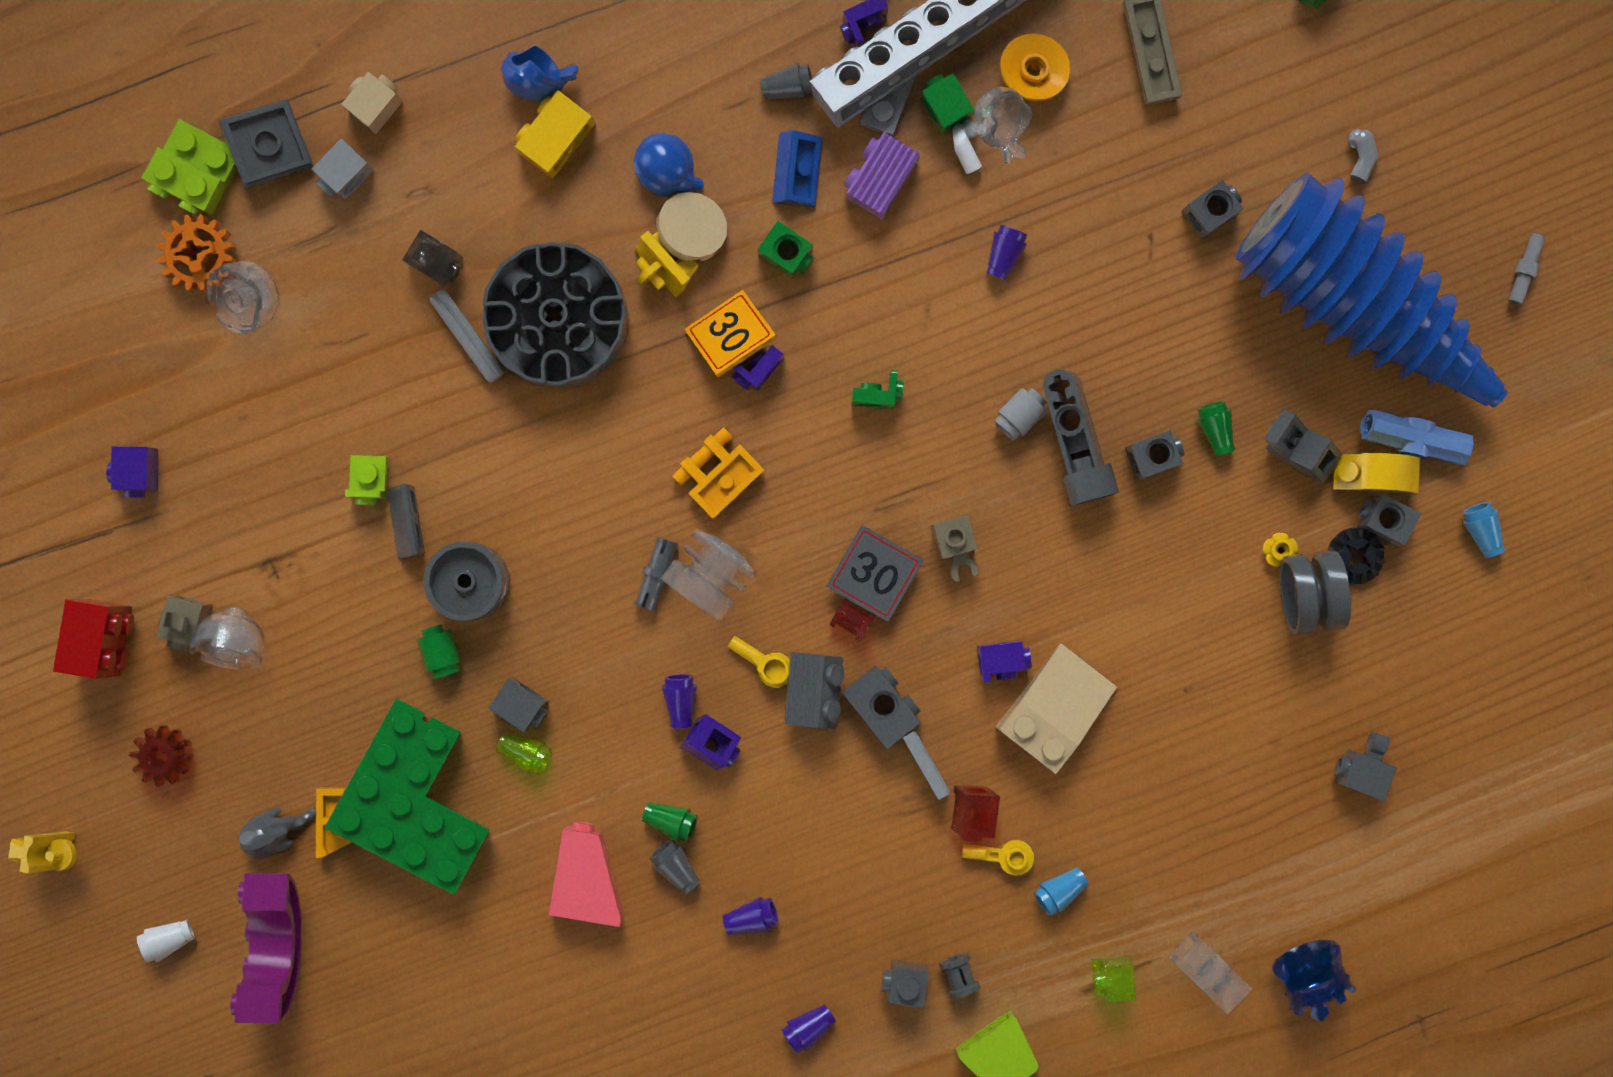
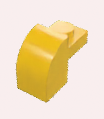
(1377, 473)

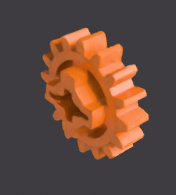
(192, 239)

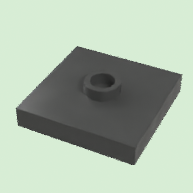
(266, 144)

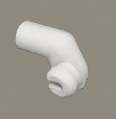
(963, 147)

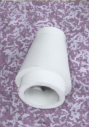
(164, 940)

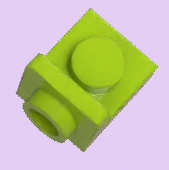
(368, 479)

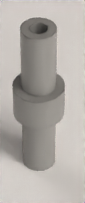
(1526, 269)

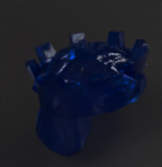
(1313, 977)

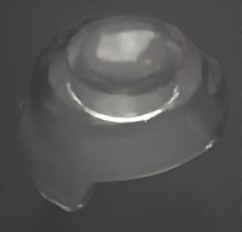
(1001, 119)

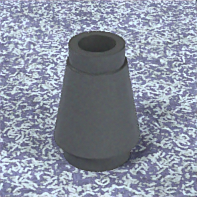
(787, 83)
(674, 866)

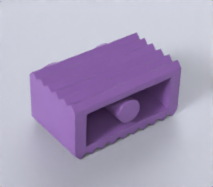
(881, 175)

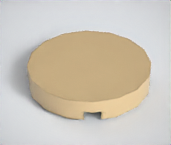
(691, 226)

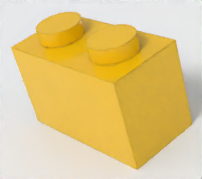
(554, 133)

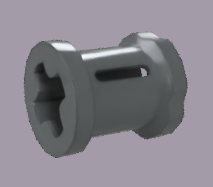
(959, 975)

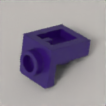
(866, 15)
(763, 366)

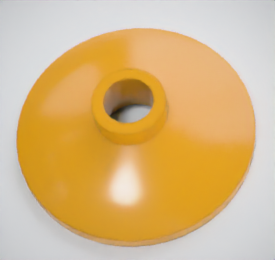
(1041, 55)

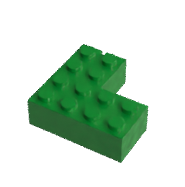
(389, 807)

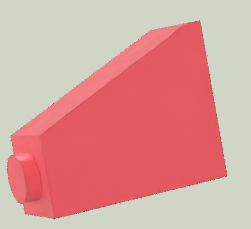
(584, 878)

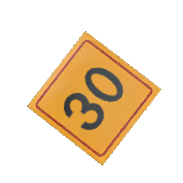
(730, 333)

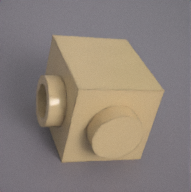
(372, 100)

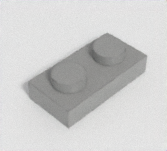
(886, 112)

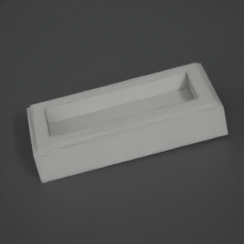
(926, 764)

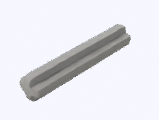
(466, 336)

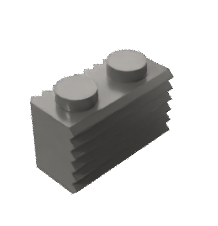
(814, 690)

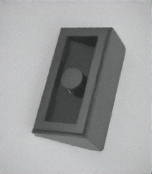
(405, 521)

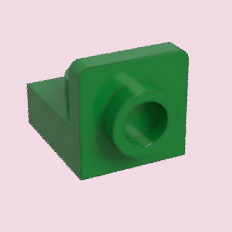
(872, 396)

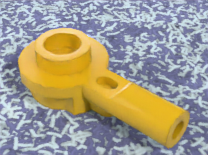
(772, 668)
(1014, 856)

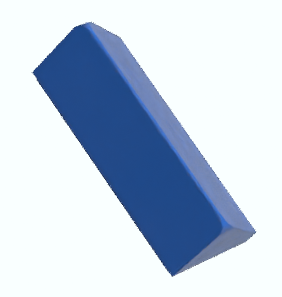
(797, 169)

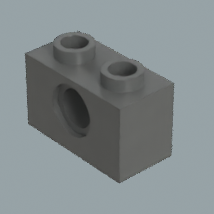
(890, 726)

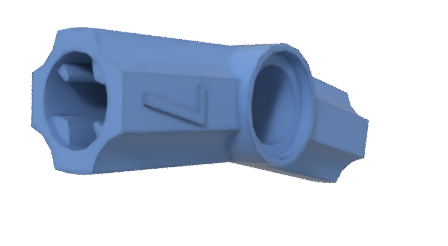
(1416, 437)

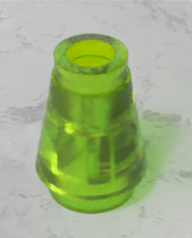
(526, 753)

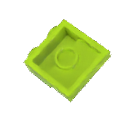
(191, 169)

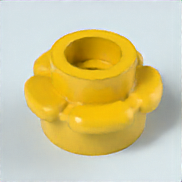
(1271, 547)

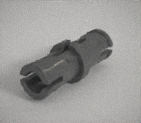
(652, 581)

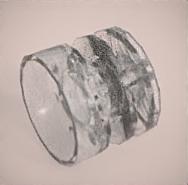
(709, 575)

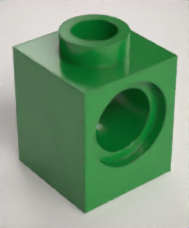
(946, 102)
(783, 235)

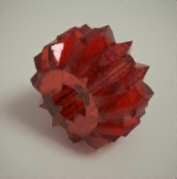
(167, 744)

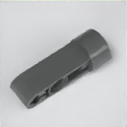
(1087, 476)

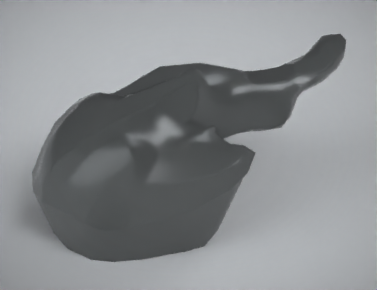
(267, 835)

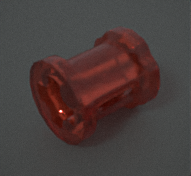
(852, 619)

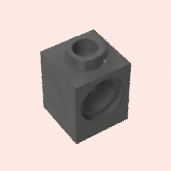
(1202, 219)
(1141, 462)
(1403, 519)
(519, 705)

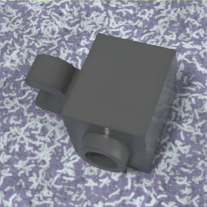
(1366, 771)

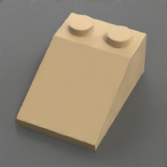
(1057, 708)

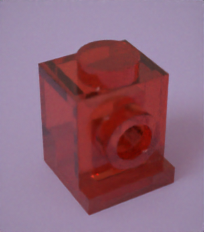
(983, 820)

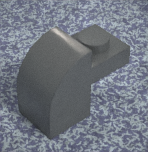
(1301, 447)

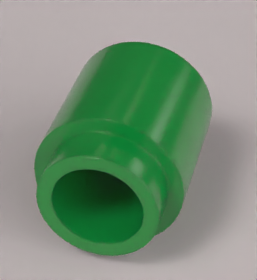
(439, 651)

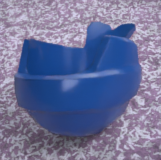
(534, 74)
(665, 165)

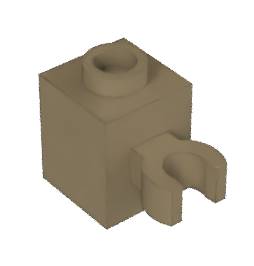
(954, 540)
(180, 620)

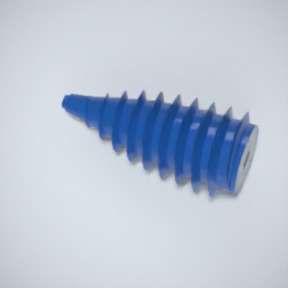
(1362, 287)

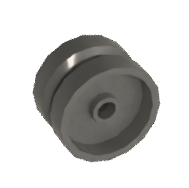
(444, 581)
(1315, 592)

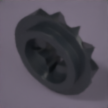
(1373, 553)

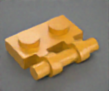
(725, 480)

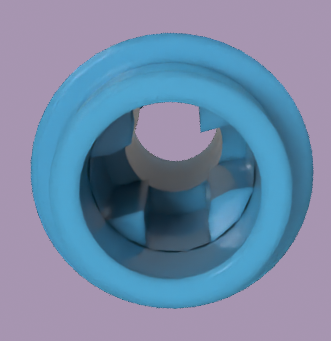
(1485, 528)
(1060, 891)

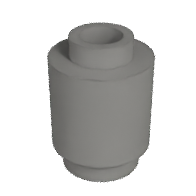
(1020, 413)

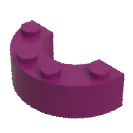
(274, 948)

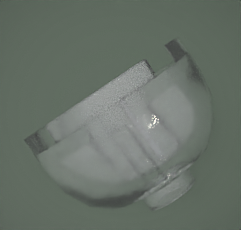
(243, 295)
(229, 639)

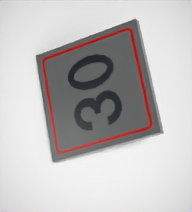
(875, 573)

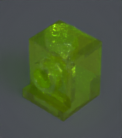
(1114, 979)

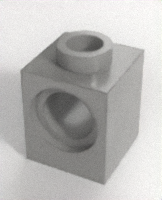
(341, 170)

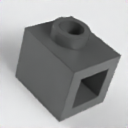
(905, 983)

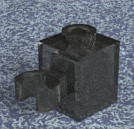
(433, 259)

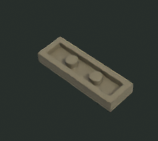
(1152, 51)

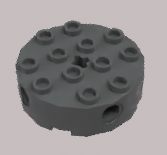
(557, 279)

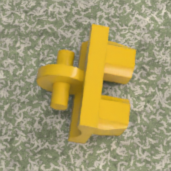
(660, 267)
(44, 852)

